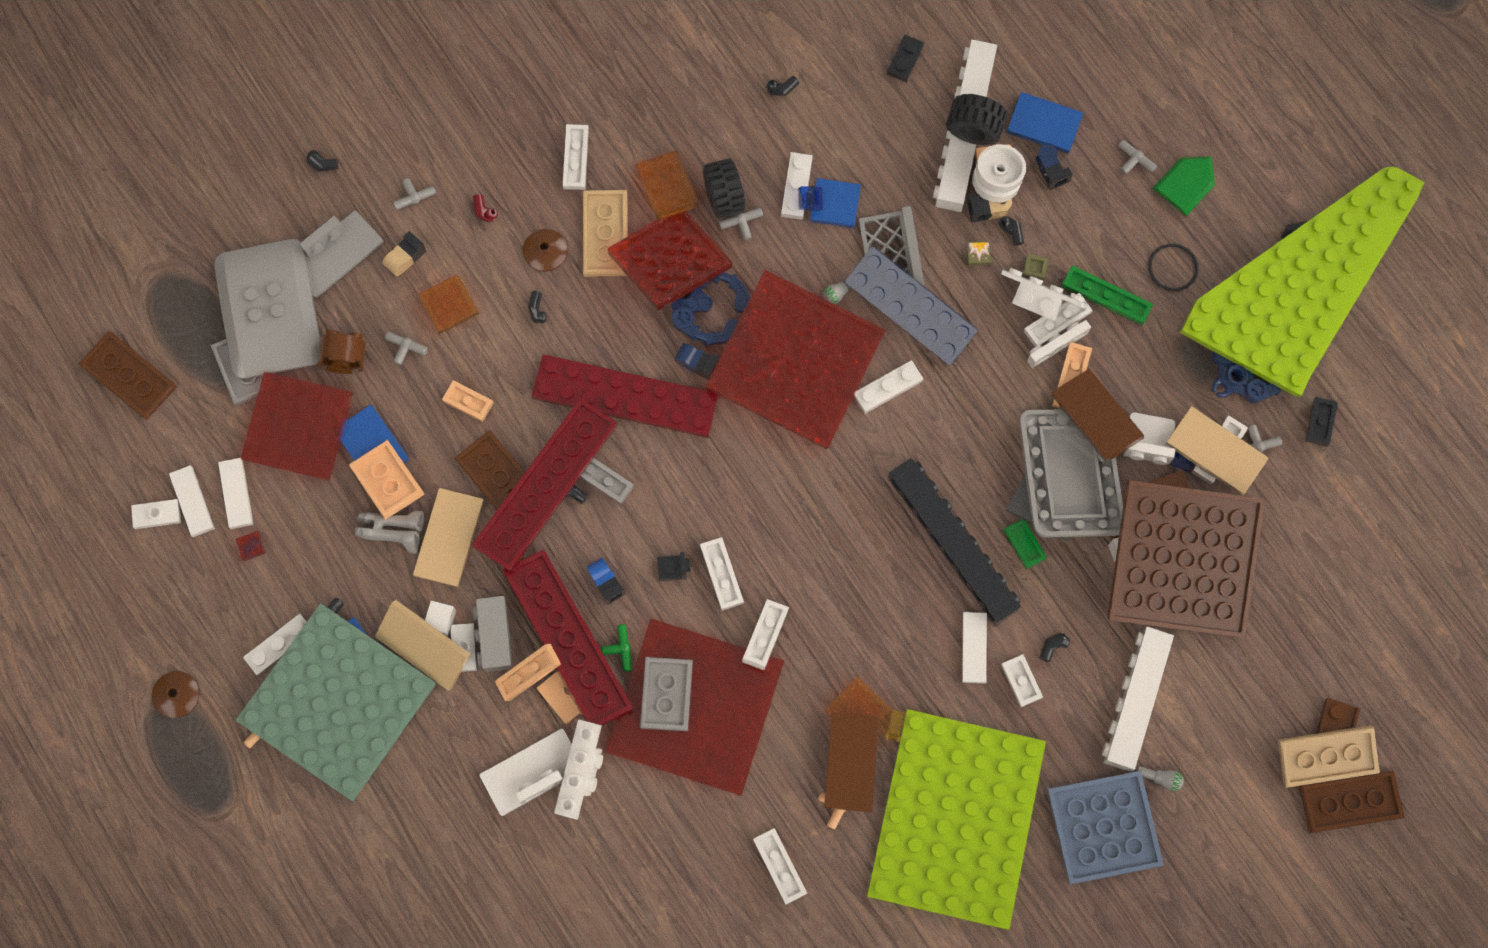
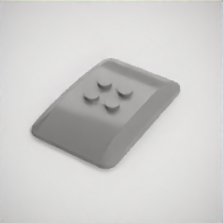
(267, 308)
(1065, 487)

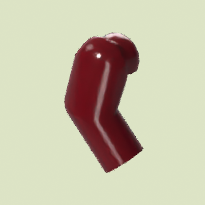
(483, 212)

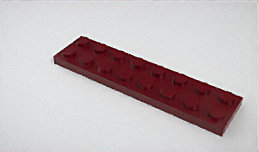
(626, 395)
(544, 485)
(561, 625)

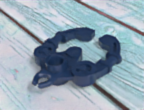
(698, 301)
(1252, 389)

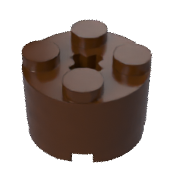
(341, 352)

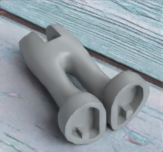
(409, 539)

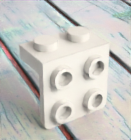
(1156, 434)

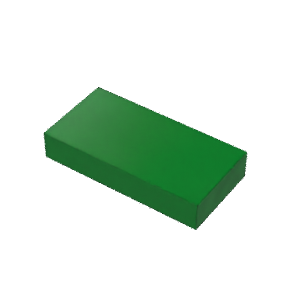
(1025, 544)

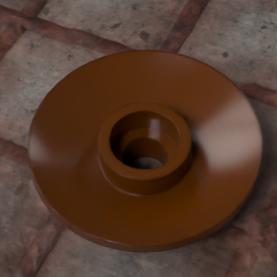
(546, 259)
(183, 702)

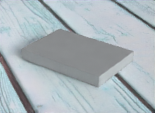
(240, 389)
(666, 694)

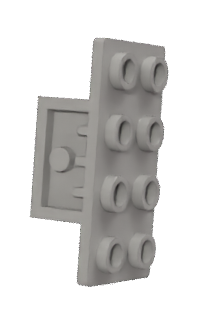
(337, 250)

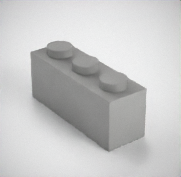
(493, 634)

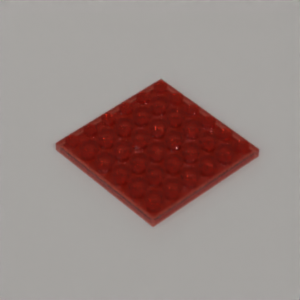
(795, 359)
(724, 714)

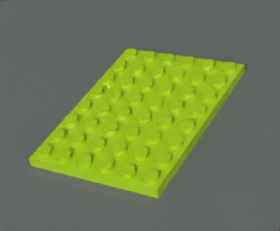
(957, 819)

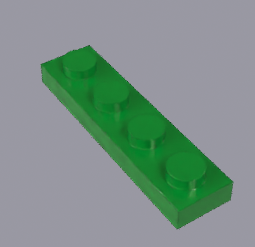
(1107, 295)

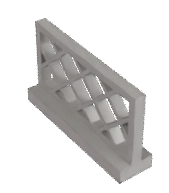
(908, 237)

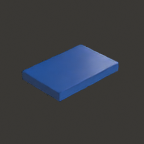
(1044, 122)
(367, 432)

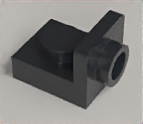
(673, 567)

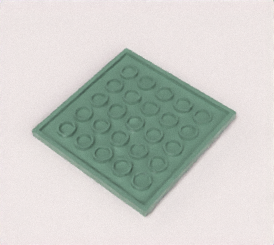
(336, 702)

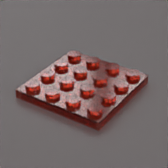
(669, 258)
(296, 426)

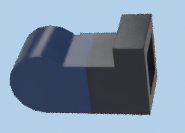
(1051, 168)
(696, 360)

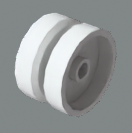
(999, 173)

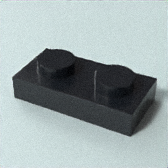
(905, 58)
(1321, 421)

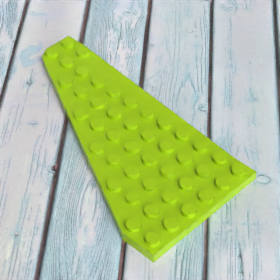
(1295, 296)

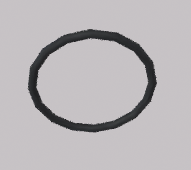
(1170, 288)

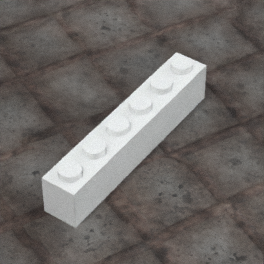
(1138, 699)

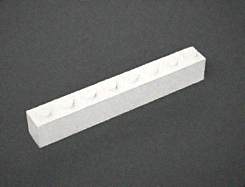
(960, 154)

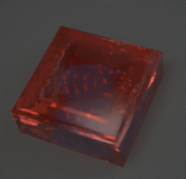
(250, 546)

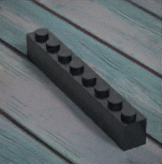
(954, 542)

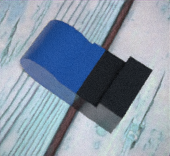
(605, 581)

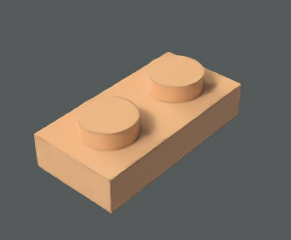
(467, 401)

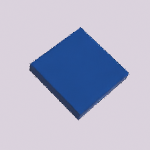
(839, 203)

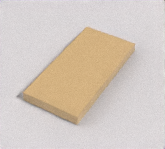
(603, 226)
(1217, 451)
(448, 537)
(422, 645)
(1328, 756)

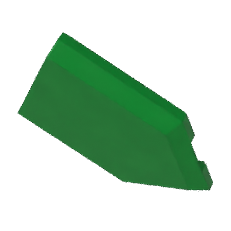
(1187, 183)

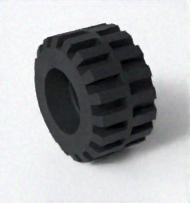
(976, 119)
(724, 188)

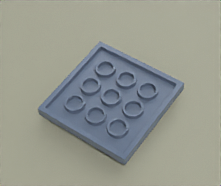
(1105, 827)

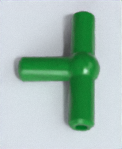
(623, 647)

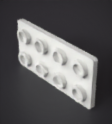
(528, 772)

